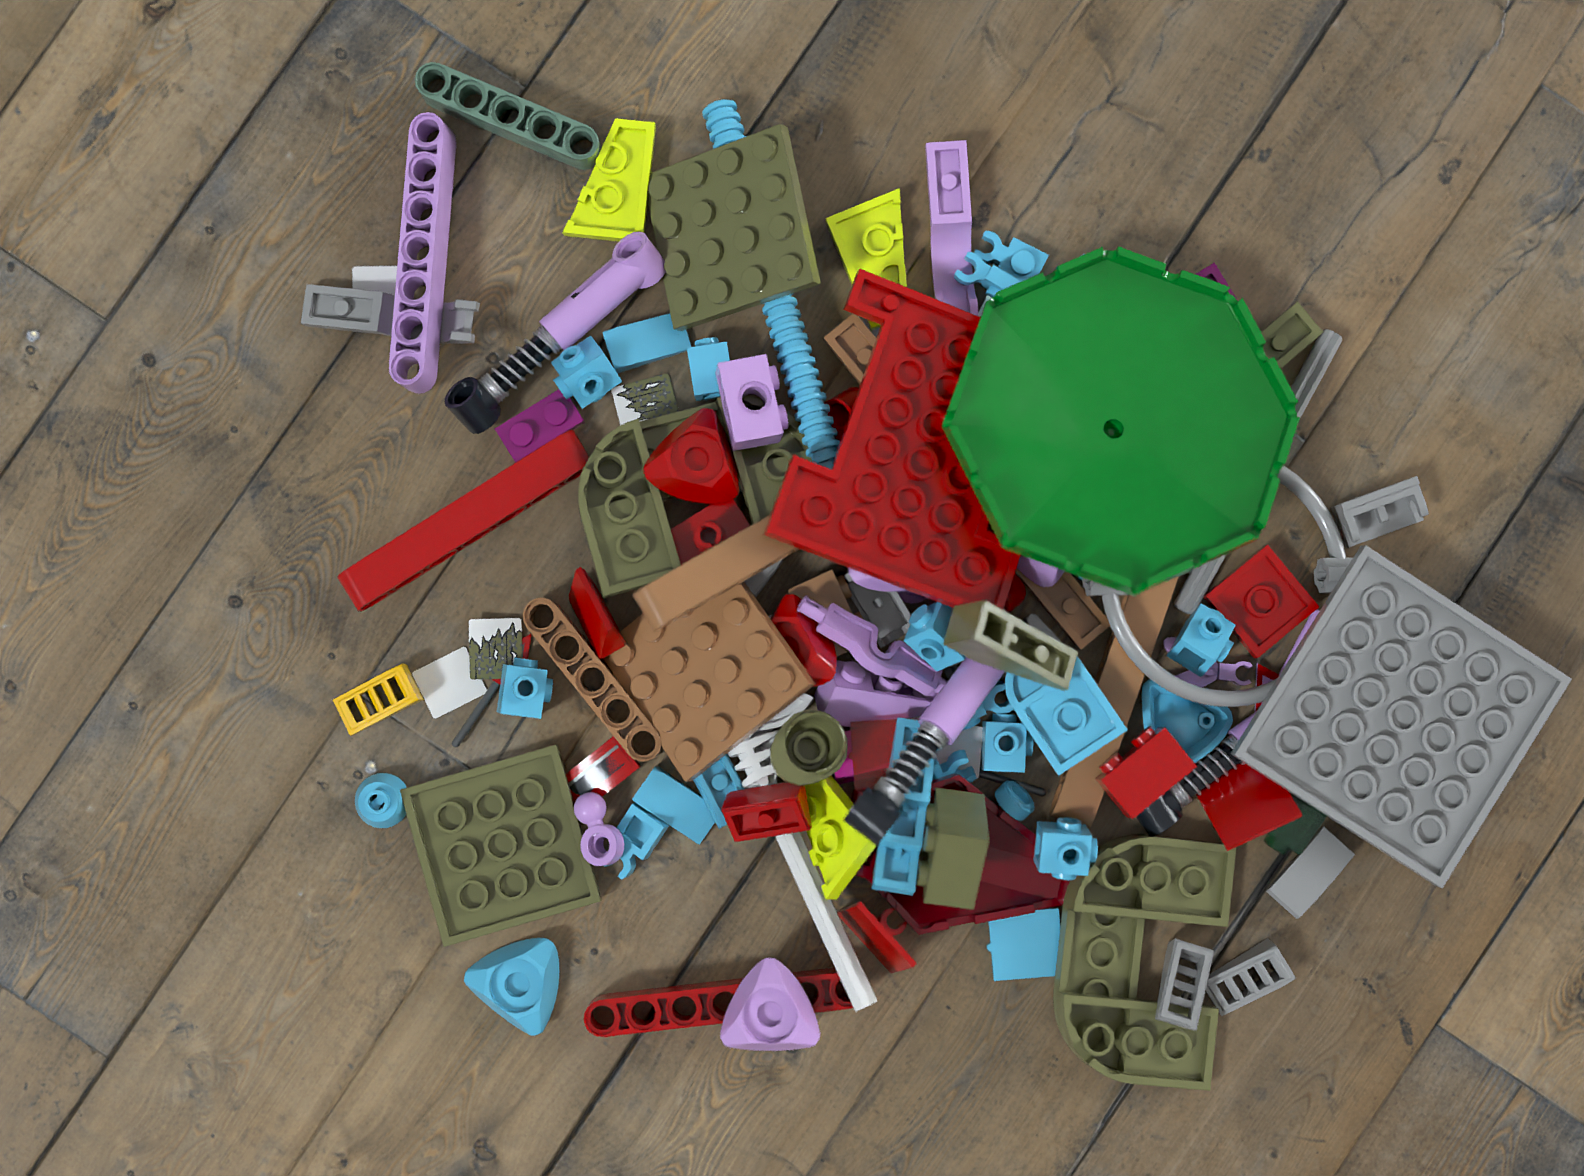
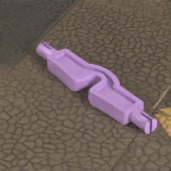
(861, 640)

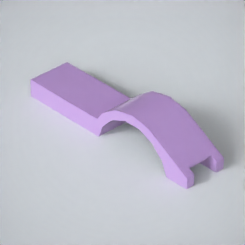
(950, 222)

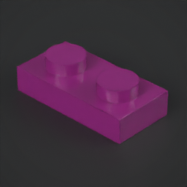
(539, 425)

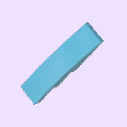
(900, 848)

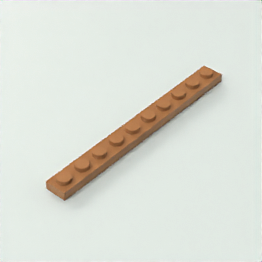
(1063, 601)

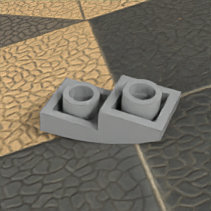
(1310, 873)

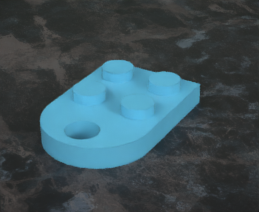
(1065, 722)

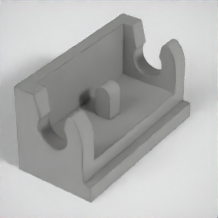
(1380, 512)
(881, 609)

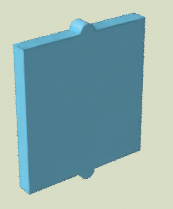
(1025, 945)

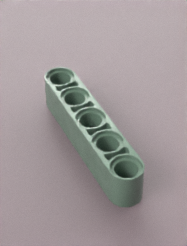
(495, 102)

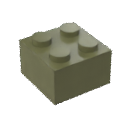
(953, 848)

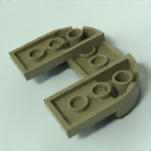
(626, 512)
(1101, 957)

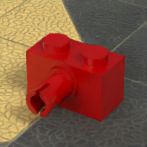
(707, 529)
(1144, 771)

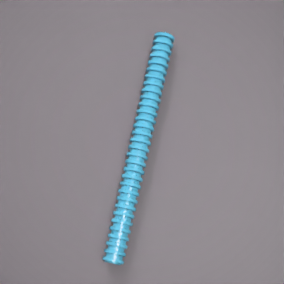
(786, 327)

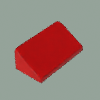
(594, 615)
(766, 811)

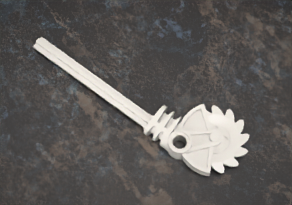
(756, 762)

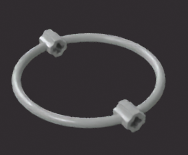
(1325, 578)

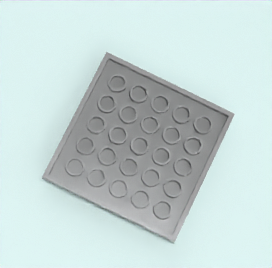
(1401, 716)

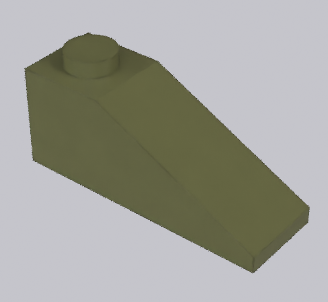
(1009, 644)

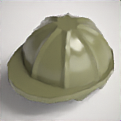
(808, 748)

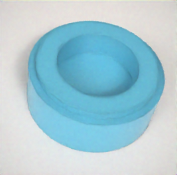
(1014, 800)

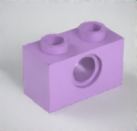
(746, 426)

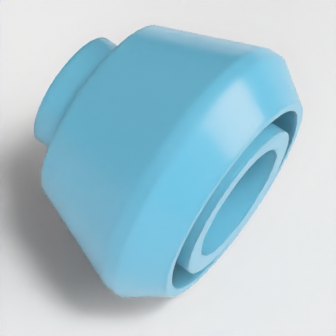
(387, 789)

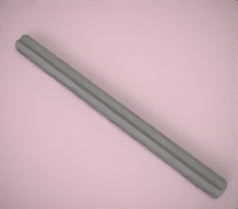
(1303, 389)

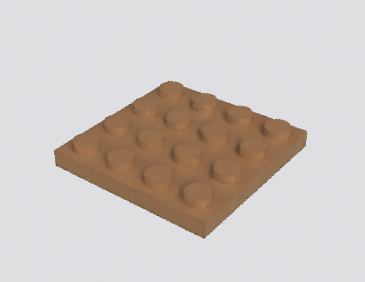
(709, 677)

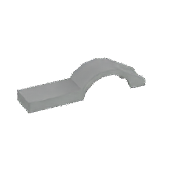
(373, 313)

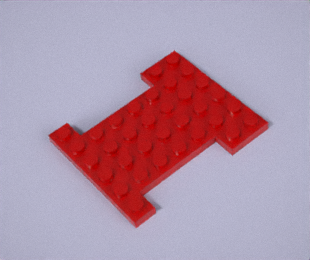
(896, 488)

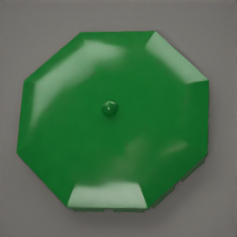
(1121, 420)

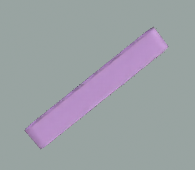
(415, 236)

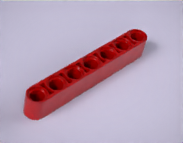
(464, 521)
(703, 995)

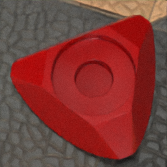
(695, 461)
(810, 647)

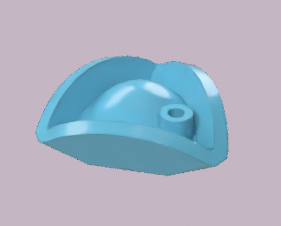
(1193, 725)
(518, 982)

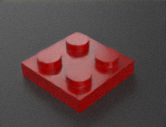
(1261, 601)

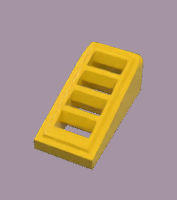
(407, 685)

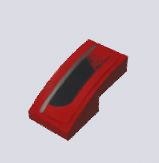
(601, 770)

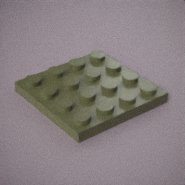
(732, 228)
(500, 845)

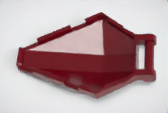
(1008, 878)

